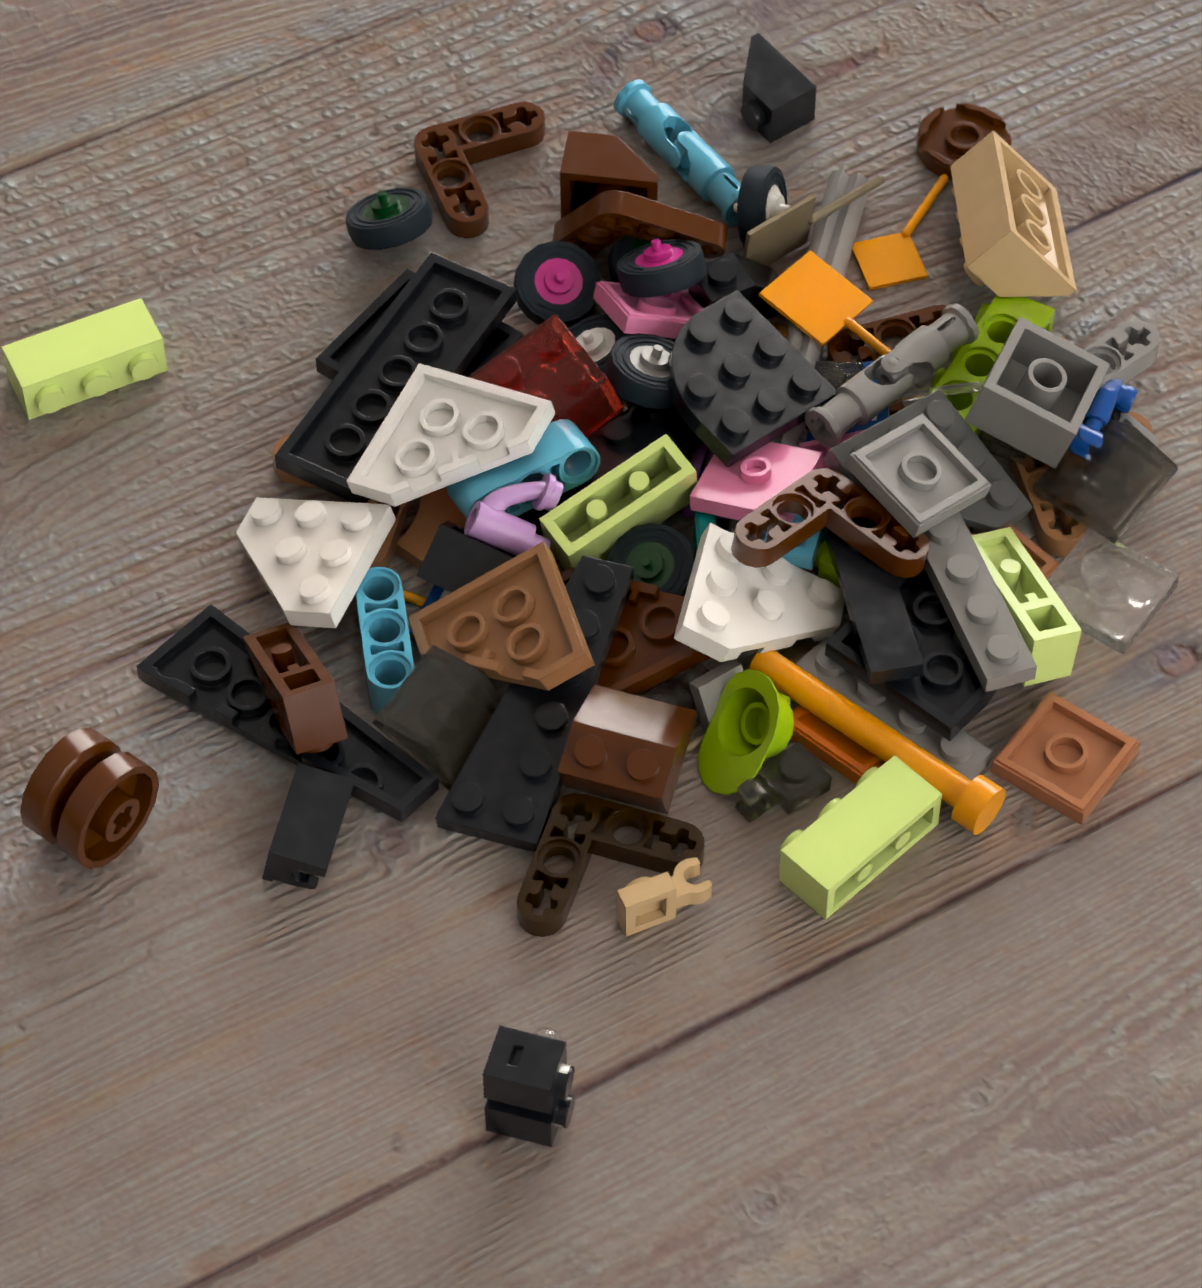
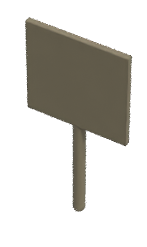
(792, 226)

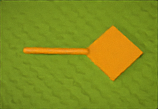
(894, 257)

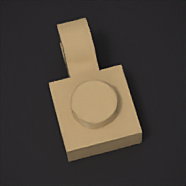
(655, 899)

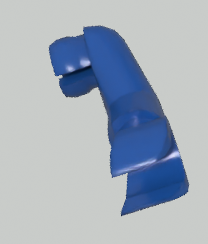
(1109, 396)

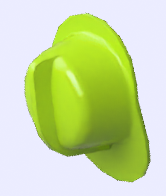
(744, 731)

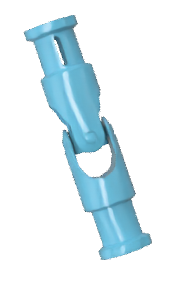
(680, 147)

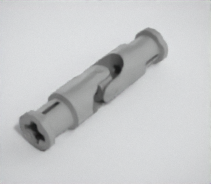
(896, 373)

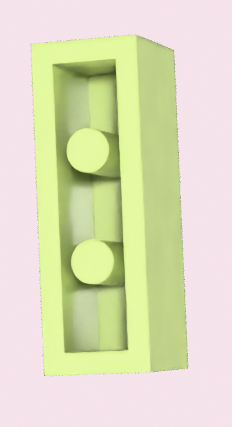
(85, 358)
(633, 494)
(859, 836)

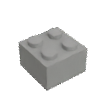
(1037, 392)

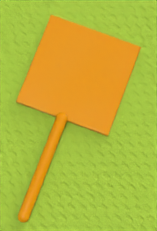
(820, 301)

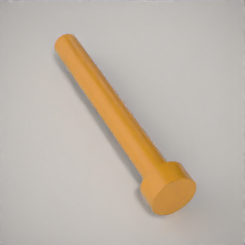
(974, 801)

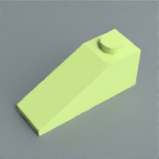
(1034, 605)

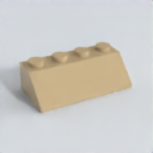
(1010, 223)

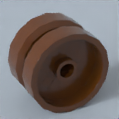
(89, 797)

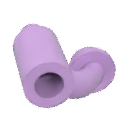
(505, 531)

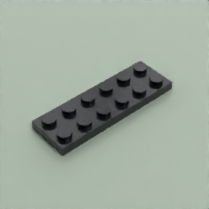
(434, 321)

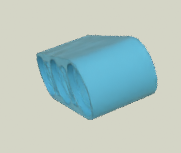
(560, 452)
(382, 620)

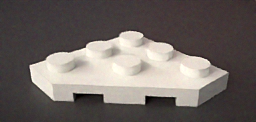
(445, 433)
(313, 553)
(752, 608)

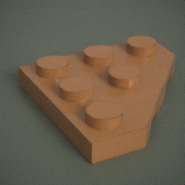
(510, 623)

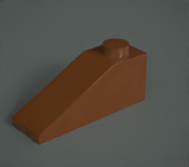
(297, 688)

